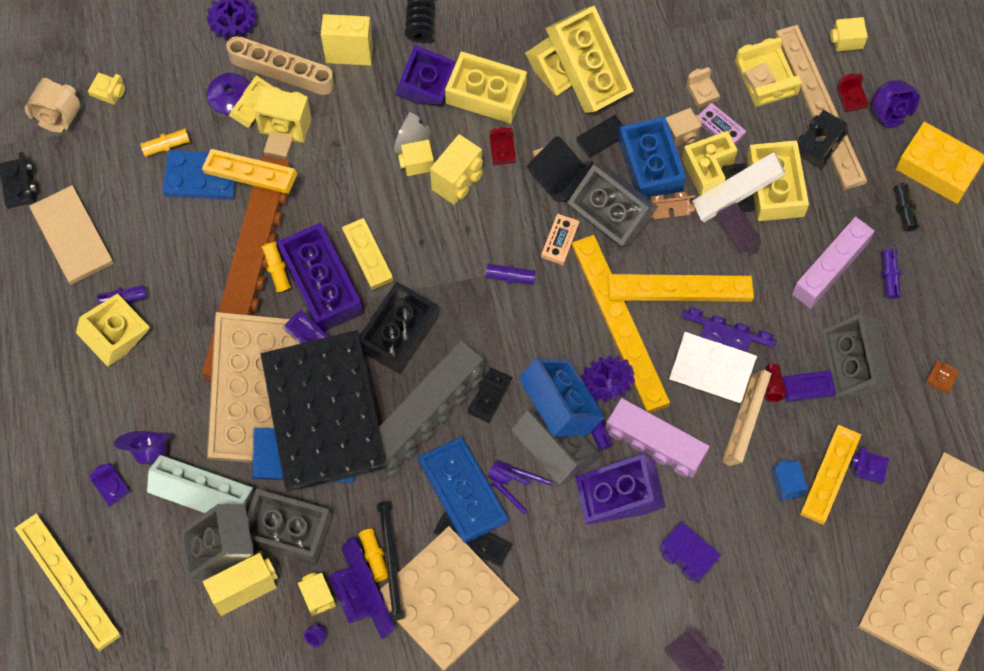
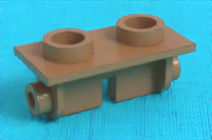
(680, 204)

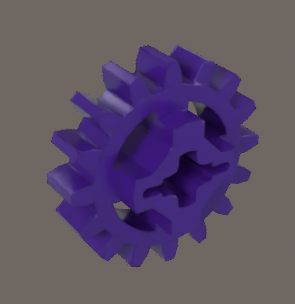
(220, 18)
(608, 378)

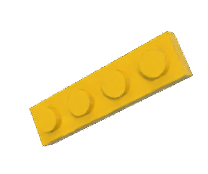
(249, 171)
(830, 474)

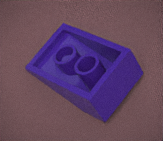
(620, 490)

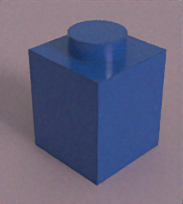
(789, 480)

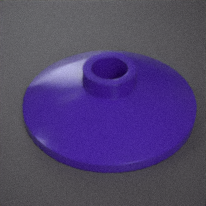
(222, 100)

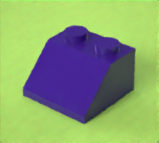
(425, 77)

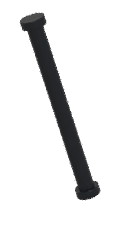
(397, 612)

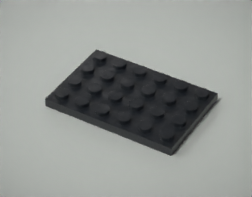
(323, 411)

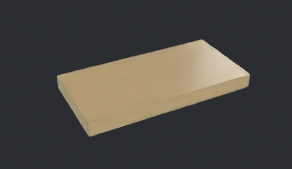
(71, 235)

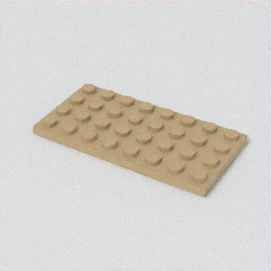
(936, 576)

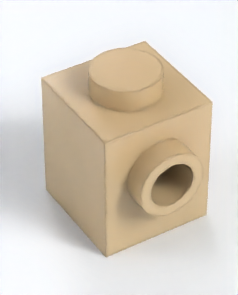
(684, 127)

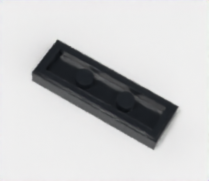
(486, 546)

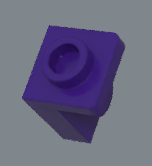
(869, 466)
(108, 483)

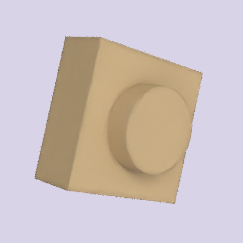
(759, 76)

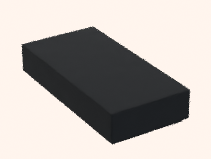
(600, 136)

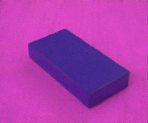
(809, 386)

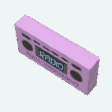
(717, 122)

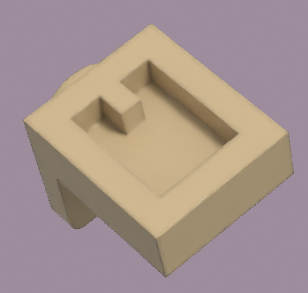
(702, 87)

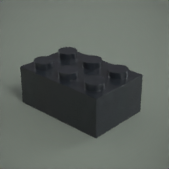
(398, 327)

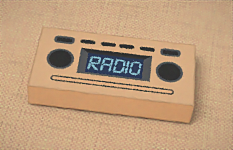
(560, 239)

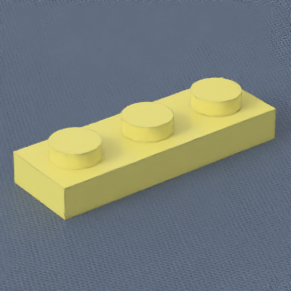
(367, 254)

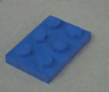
(186, 178)

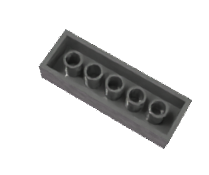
(429, 406)

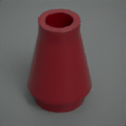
(776, 387)

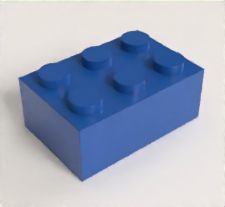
(651, 157)
(561, 397)

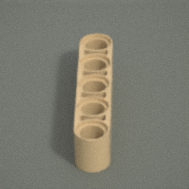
(274, 57)

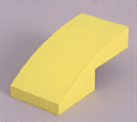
(244, 109)

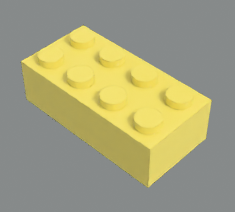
(589, 59)

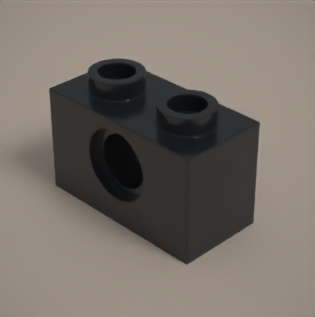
(820, 151)

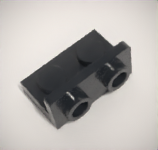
(17, 182)

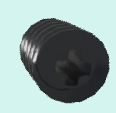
(420, 20)

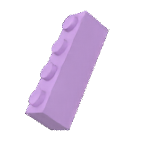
(833, 262)
(656, 438)

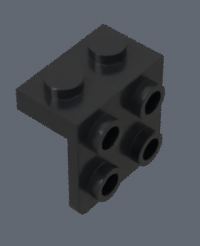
(558, 169)

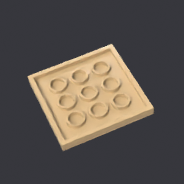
(449, 598)

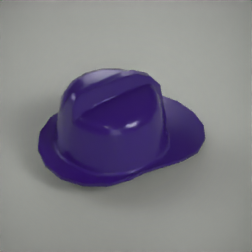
(143, 445)

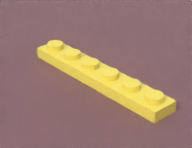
(68, 582)

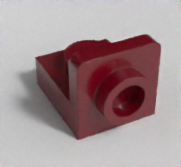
(852, 93)
(502, 146)

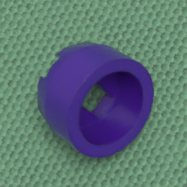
(315, 635)

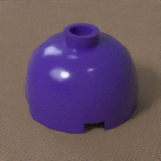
(894, 102)

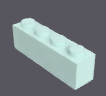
(194, 486)

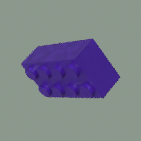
(320, 277)

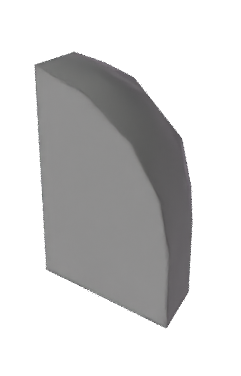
(411, 132)

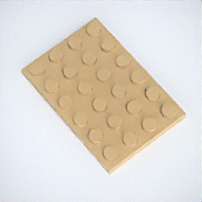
(238, 382)

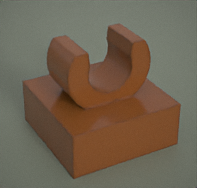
(942, 377)

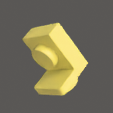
(107, 88)

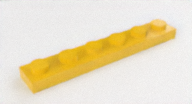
(680, 288)

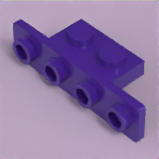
(721, 332)
(359, 592)

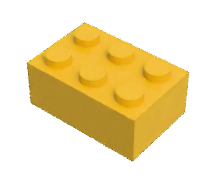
(940, 162)

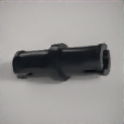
(906, 207)

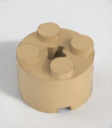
(53, 105)

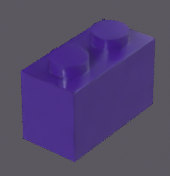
(689, 553)

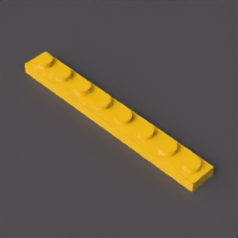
(620, 325)

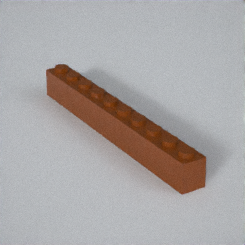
(249, 262)

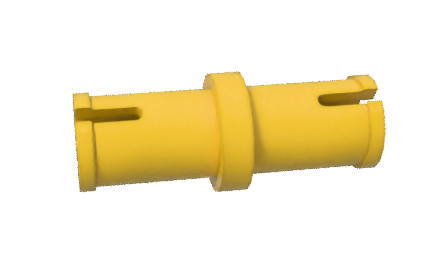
(165, 142)
(276, 266)
(374, 555)

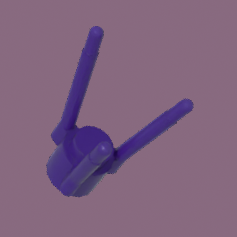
(504, 473)

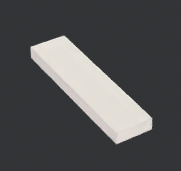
(739, 186)

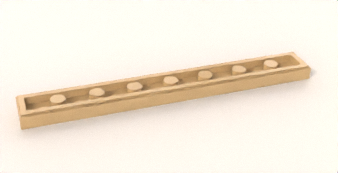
(816, 99)

